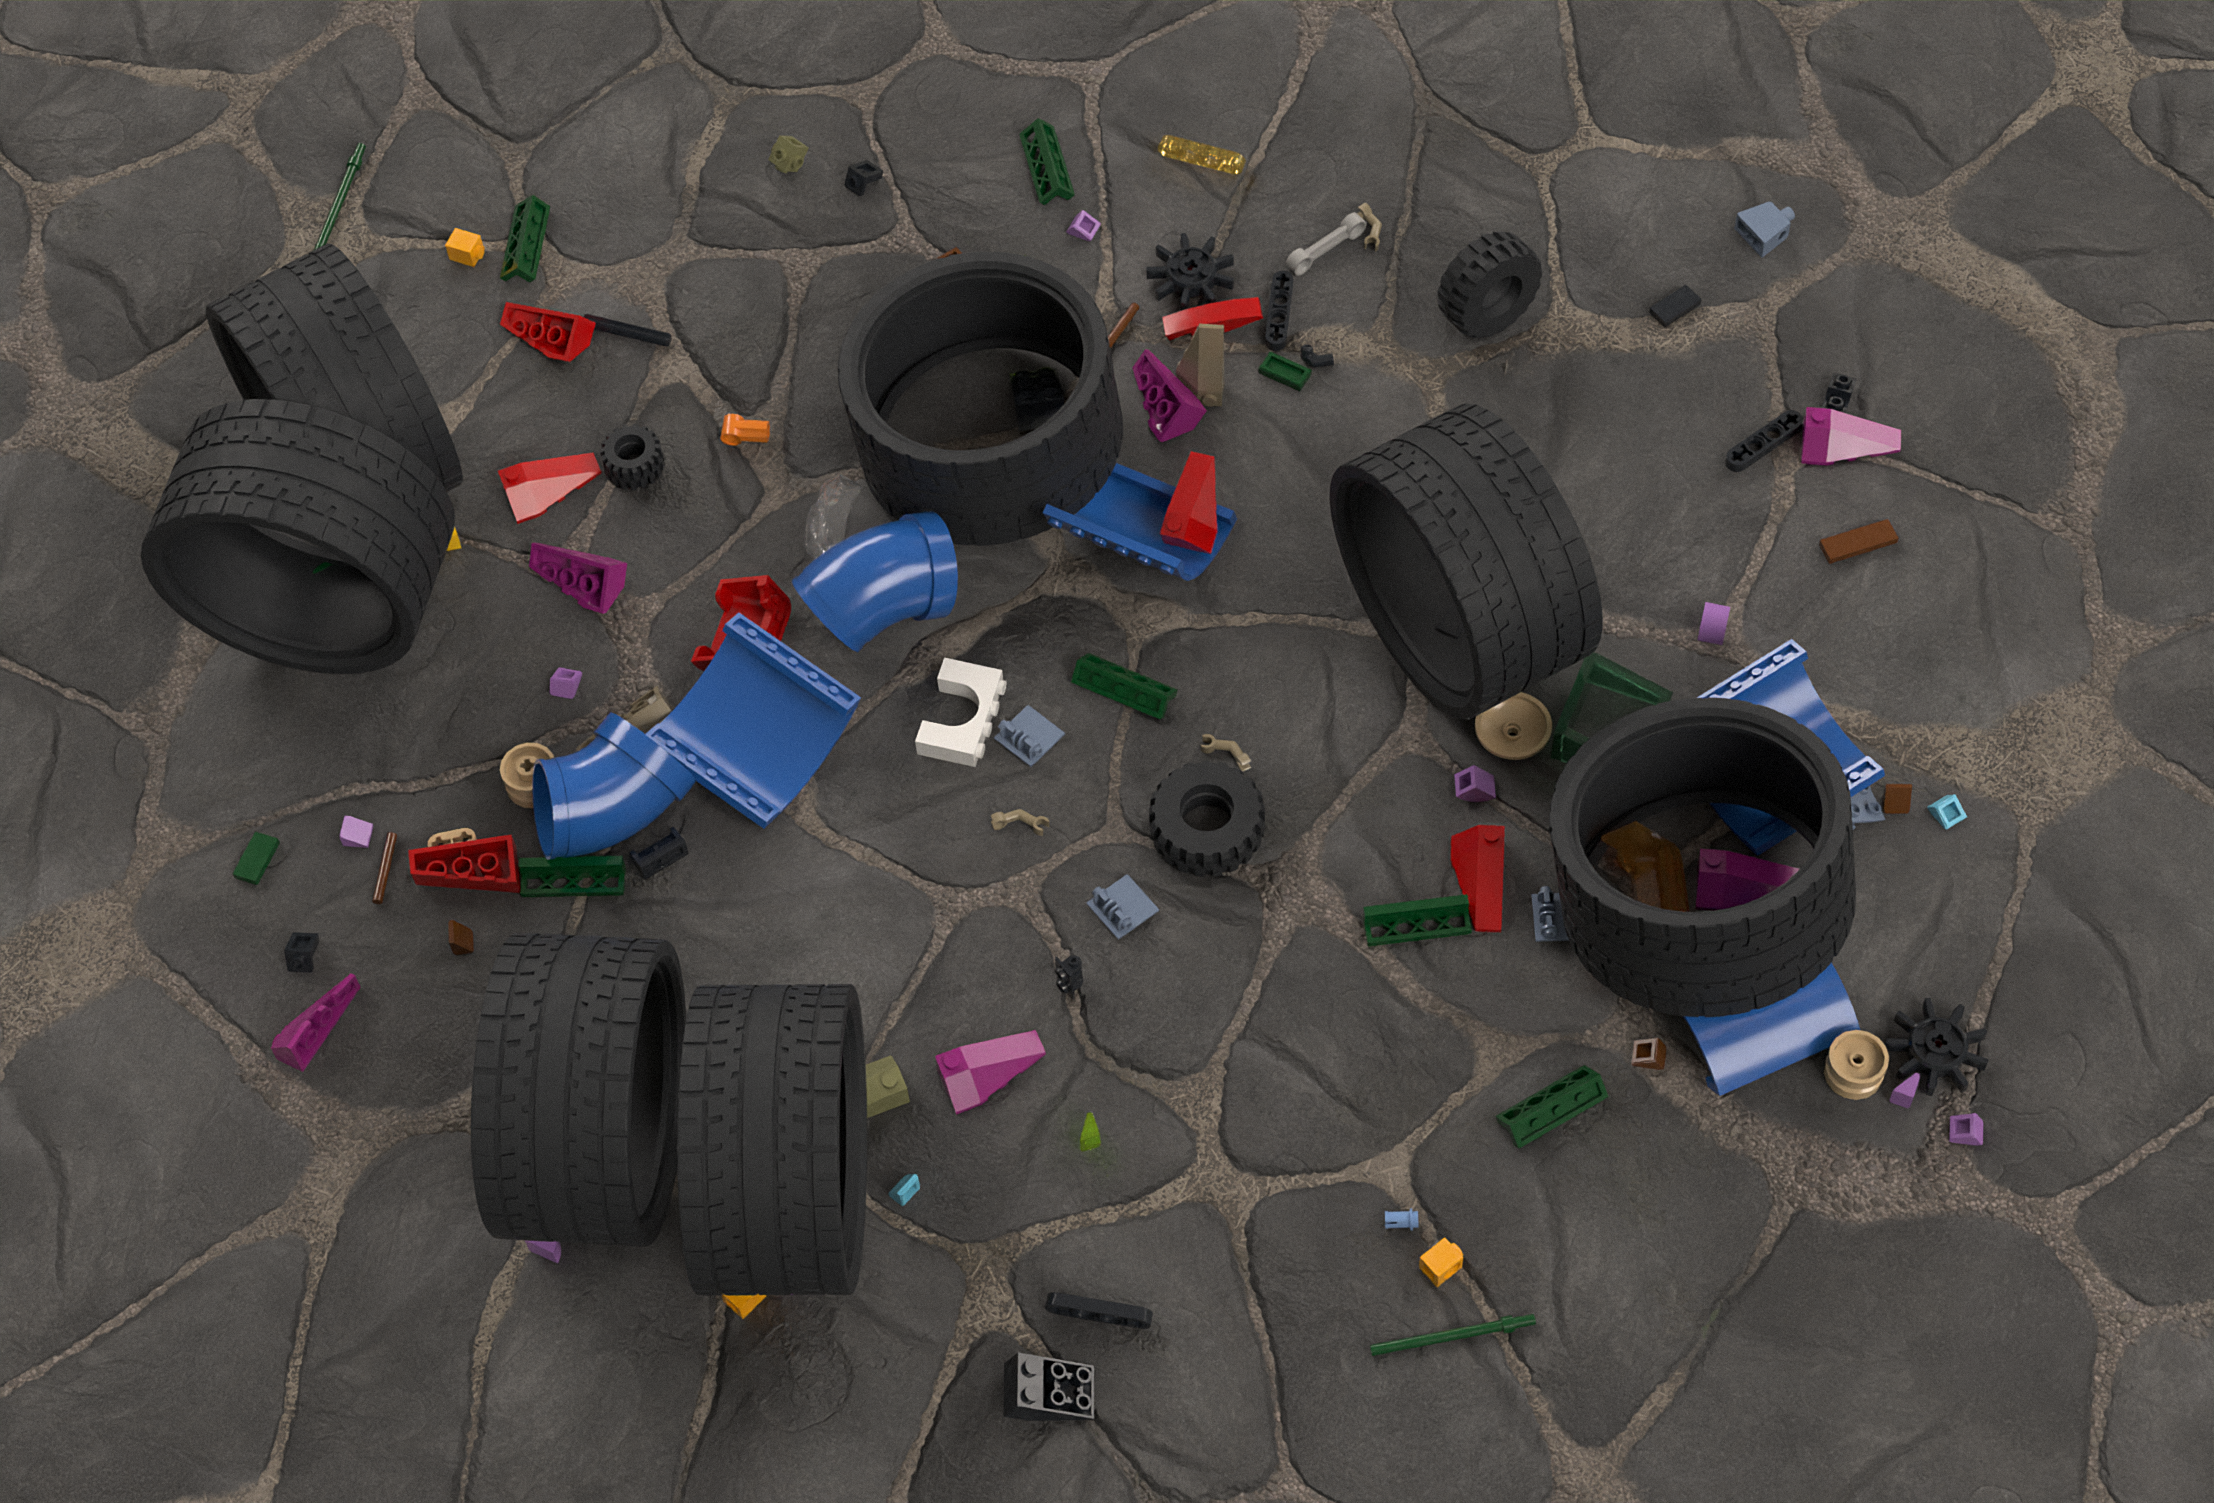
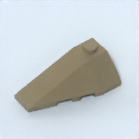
(1203, 365)
(644, 714)

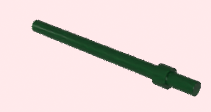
(353, 164)
(1505, 1324)

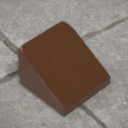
(1897, 798)
(460, 938)
(1649, 1053)

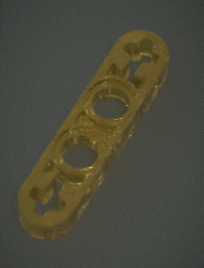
(1177, 148)

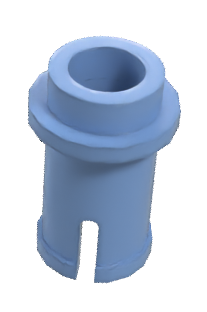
(1401, 1219)

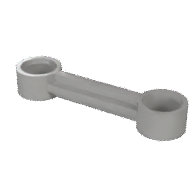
(1301, 260)

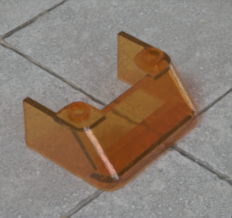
(1653, 865)

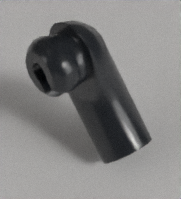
(1315, 360)

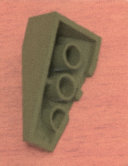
(884, 1086)

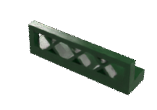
(1050, 157)
(525, 239)
(1123, 685)
(572, 867)
(1413, 912)
(1553, 1106)

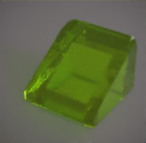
(1090, 1134)

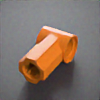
(737, 429)

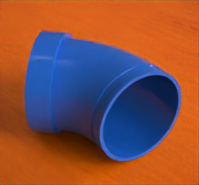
(882, 578)
(604, 790)

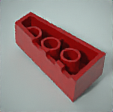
(473, 864)

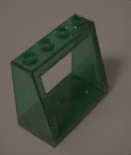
(1606, 674)

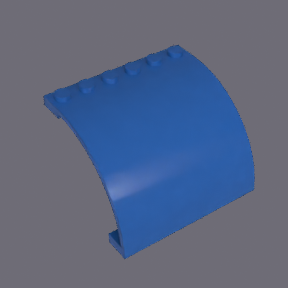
(1129, 520)
(1783, 685)
(756, 722)
(1774, 1036)

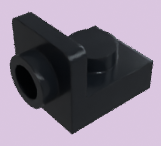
(860, 175)
(300, 952)

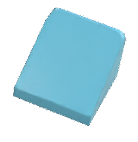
(1947, 811)
(905, 1189)

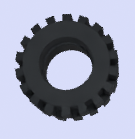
(636, 471)

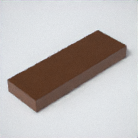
(1858, 541)

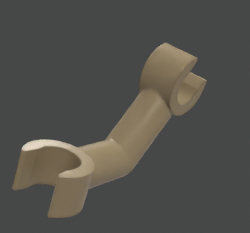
(1366, 214)
(1241, 758)
(1000, 820)

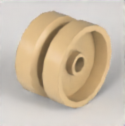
(518, 770)
(1856, 1064)

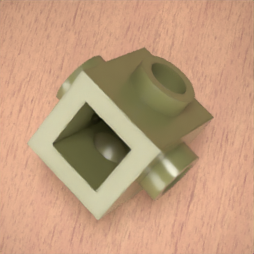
(788, 154)

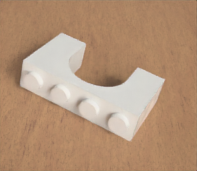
(964, 742)

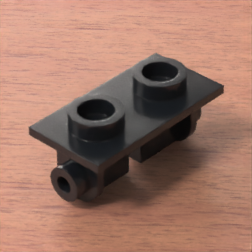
(1069, 975)

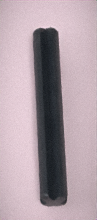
(630, 330)

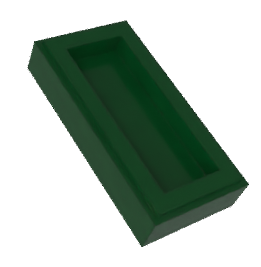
(1284, 371)
(256, 858)

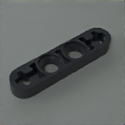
(1277, 310)
(1761, 438)
(1099, 1310)

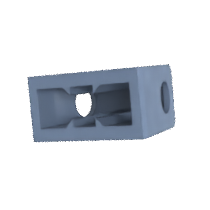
(1764, 226)

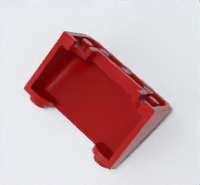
(754, 598)

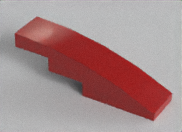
(1228, 313)

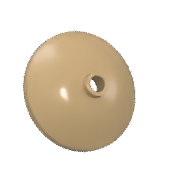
(1517, 715)

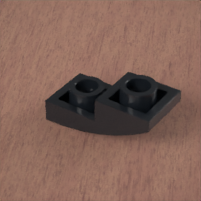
(1839, 392)

